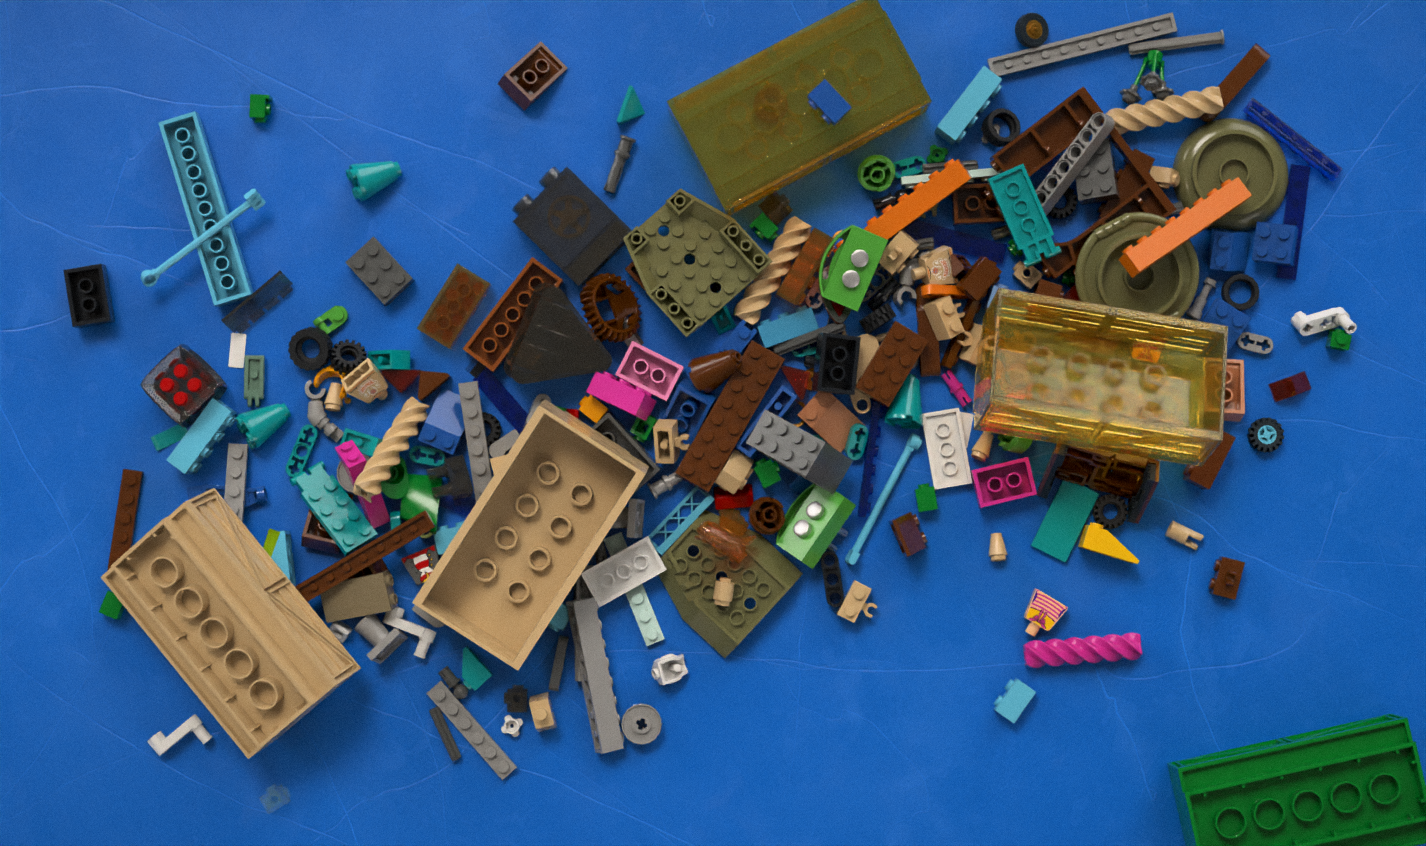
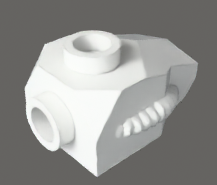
(669, 669)

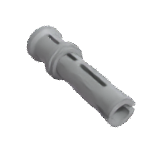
(664, 484)

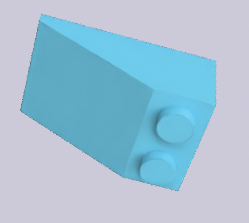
(283, 555)

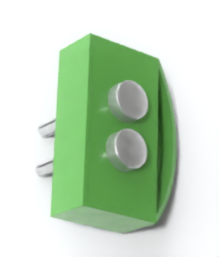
(851, 266)
(813, 524)

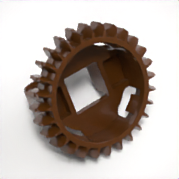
(622, 306)

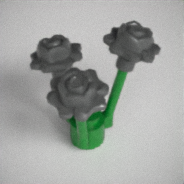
(1151, 81)

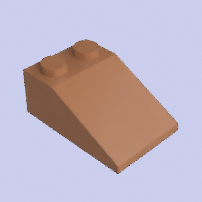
(1234, 391)
(829, 419)

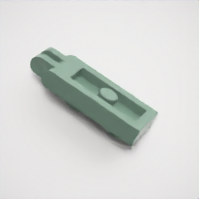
(254, 379)

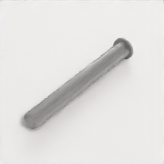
(1177, 43)

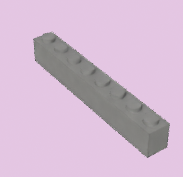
(595, 675)

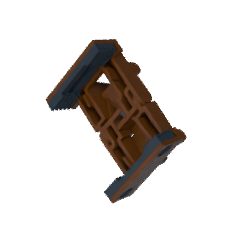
(1130, 475)

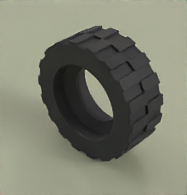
(297, 354)

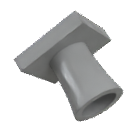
(632, 518)
(381, 639)

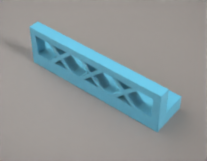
(685, 524)

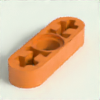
(938, 291)

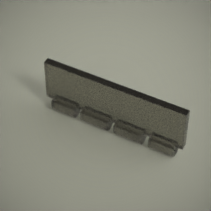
(253, 306)

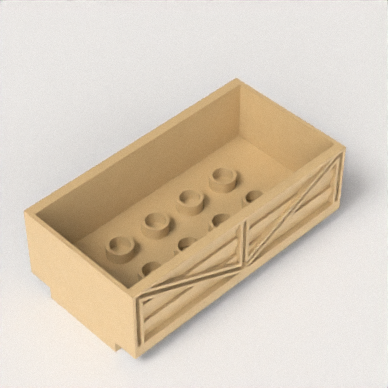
(531, 534)
(229, 621)

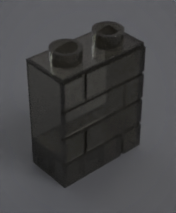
(571, 225)

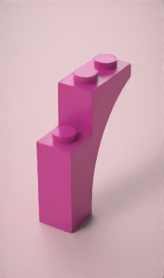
(354, 464)

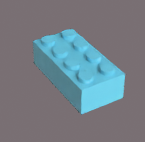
(971, 102)
(202, 436)

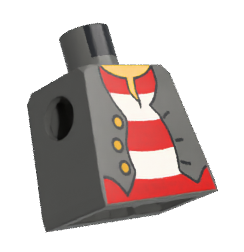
(421, 563)

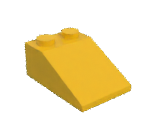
(1103, 542)

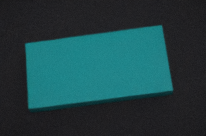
(1064, 520)

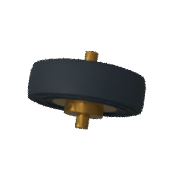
(1031, 30)

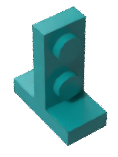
(364, 442)

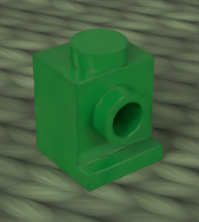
(259, 107)
(764, 228)
(1338, 340)
(638, 428)

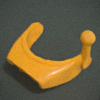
(330, 372)

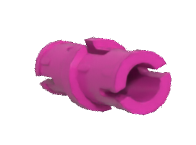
(956, 388)

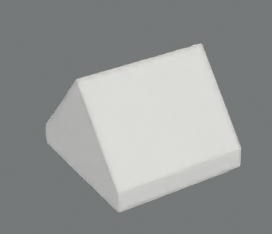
(340, 630)

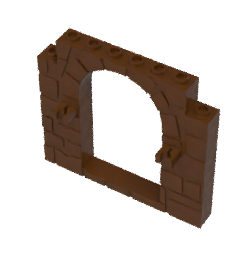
(1052, 136)

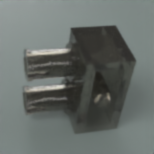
(457, 476)

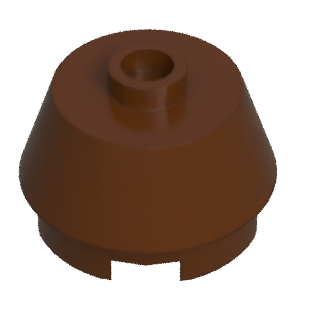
(766, 515)

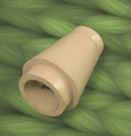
(332, 400)
(982, 447)
(997, 548)

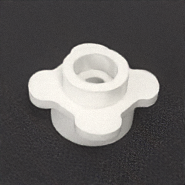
(508, 721)

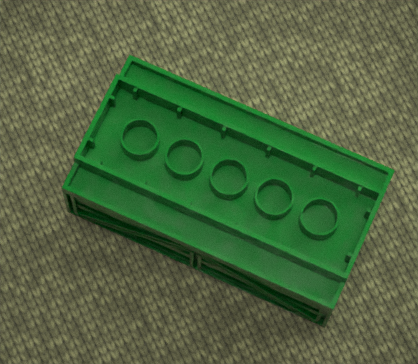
(1307, 789)

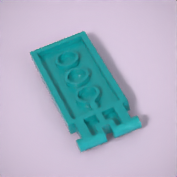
(1023, 214)
(334, 508)

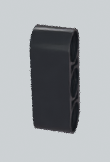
(837, 587)

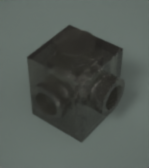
(776, 207)
(516, 698)

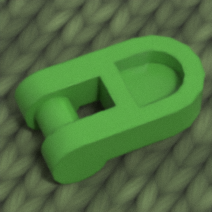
(337, 315)

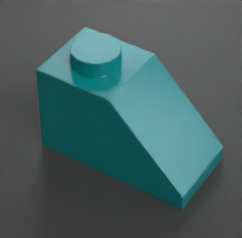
(390, 359)
(474, 670)

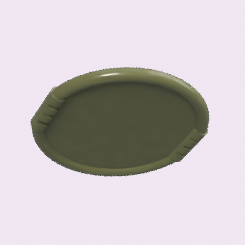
(1160, 289)

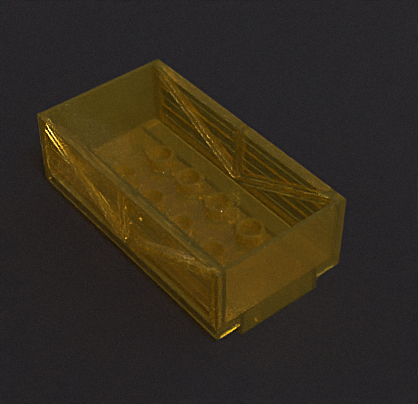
(754, 119)
(1101, 377)

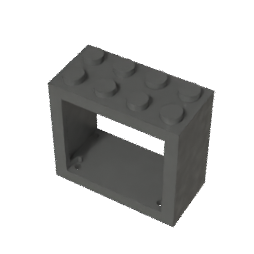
(799, 451)

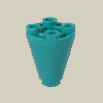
(372, 177)
(262, 423)

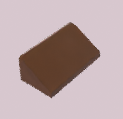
(959, 265)

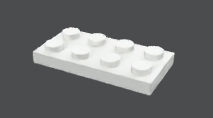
(946, 448)
(623, 571)

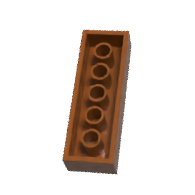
(496, 333)

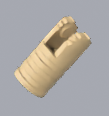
(1180, 534)

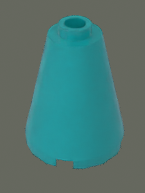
(906, 405)

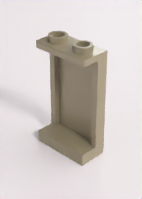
(360, 597)

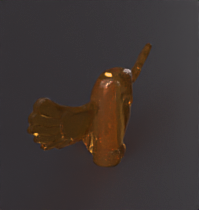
(727, 534)

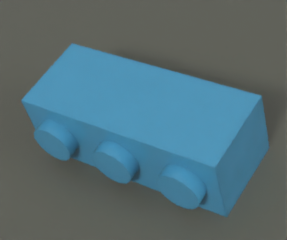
(787, 326)

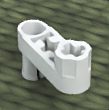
(1323, 321)
(426, 635)
(193, 724)

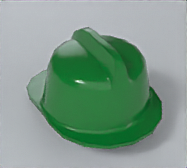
(398, 484)

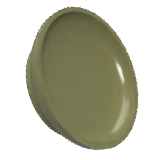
(1227, 151)

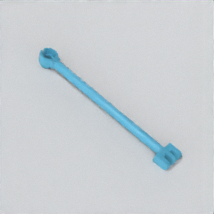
(253, 200)
(913, 442)

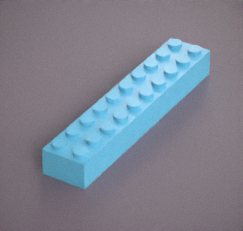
(205, 207)

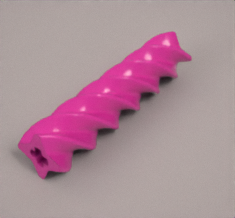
(1076, 650)

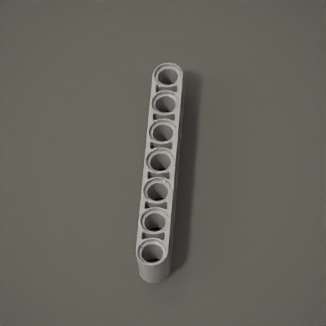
(1076, 164)

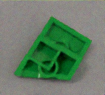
(421, 498)

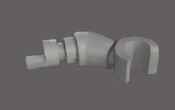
(906, 280)
(317, 415)

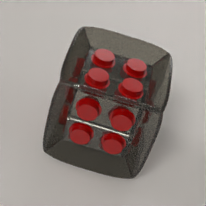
(183, 385)

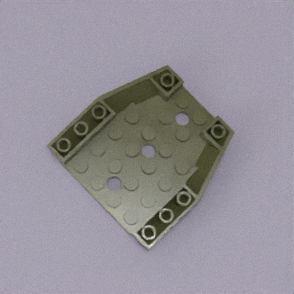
(721, 255)
(691, 584)

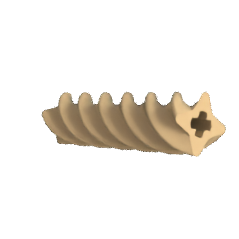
(1171, 109)
(785, 249)
(387, 452)

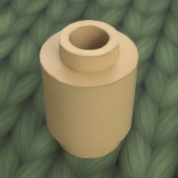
(723, 591)

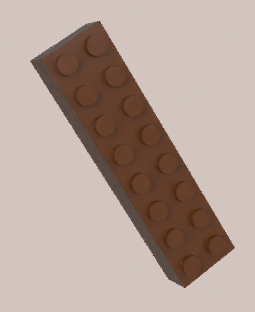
(729, 417)

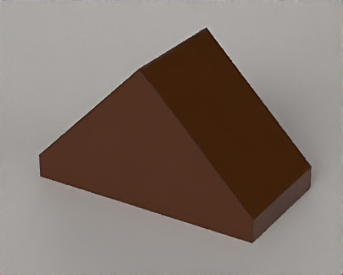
(430, 382)

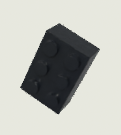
(89, 296)
(836, 364)

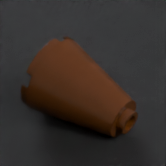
(713, 369)

